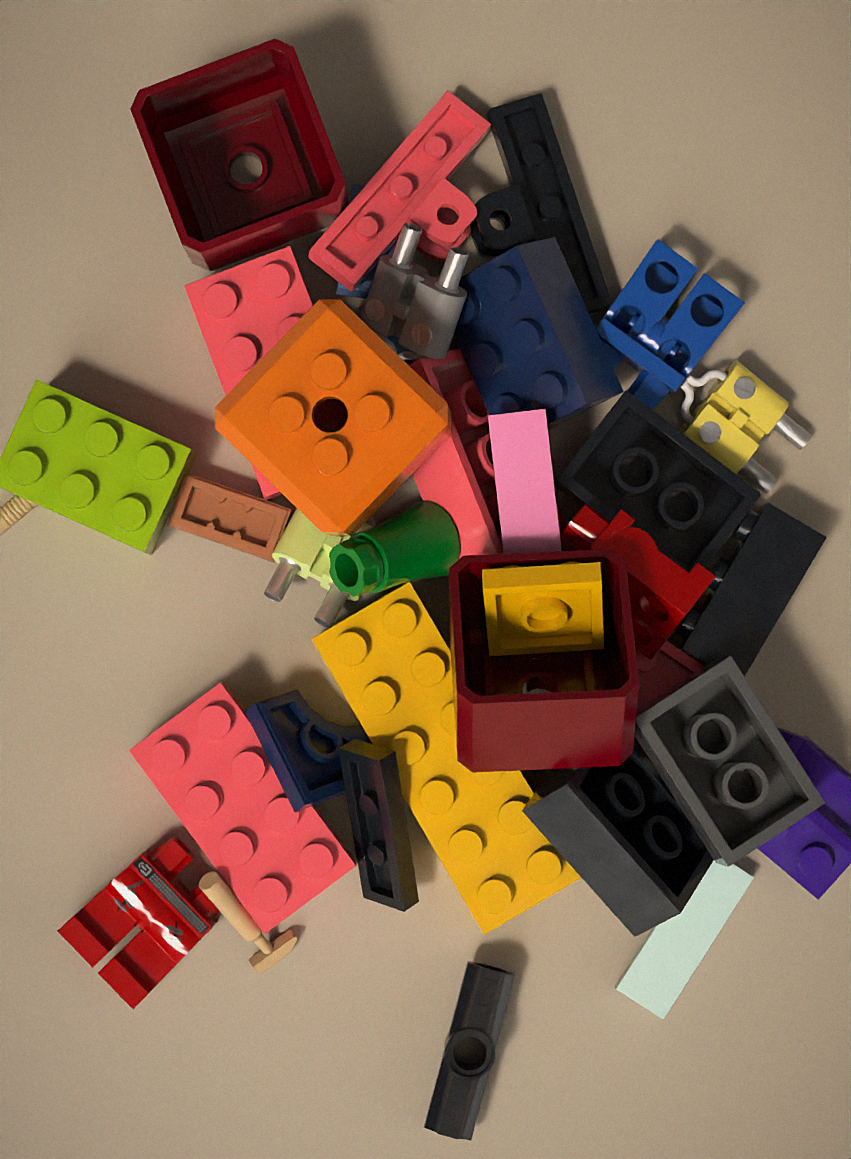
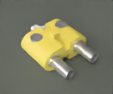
(735, 420)

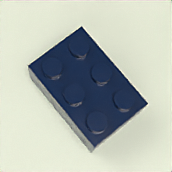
(532, 336)

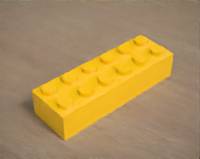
(402, 692)

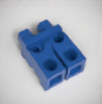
(650, 341)

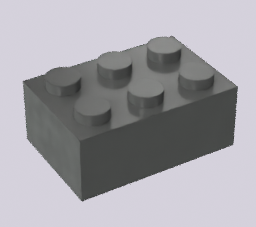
(725, 761)

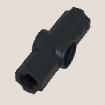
(459, 1084)

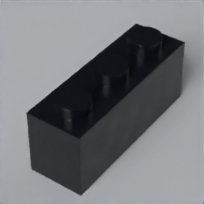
(750, 588)

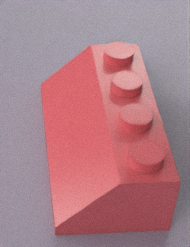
(461, 469)

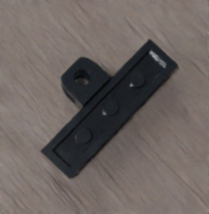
(539, 198)

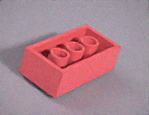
(245, 316)
(237, 811)

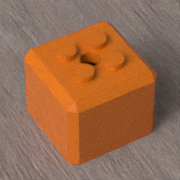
(388, 430)

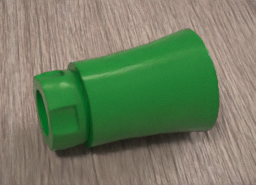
(398, 551)

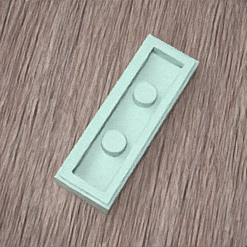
(680, 943)

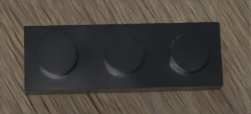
(379, 824)

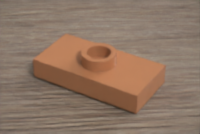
(228, 517)

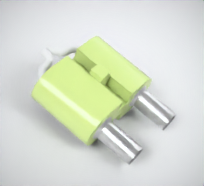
(306, 553)

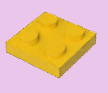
(543, 608)

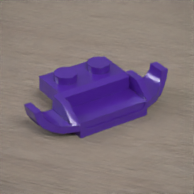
(819, 844)

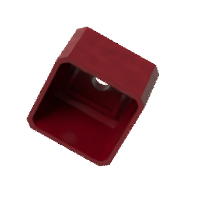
(234, 109)
(592, 694)

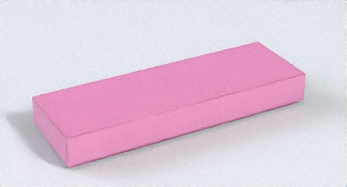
(524, 482)

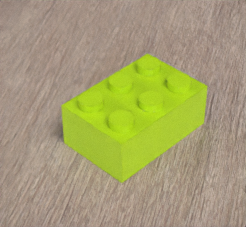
(94, 467)

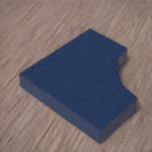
(302, 748)

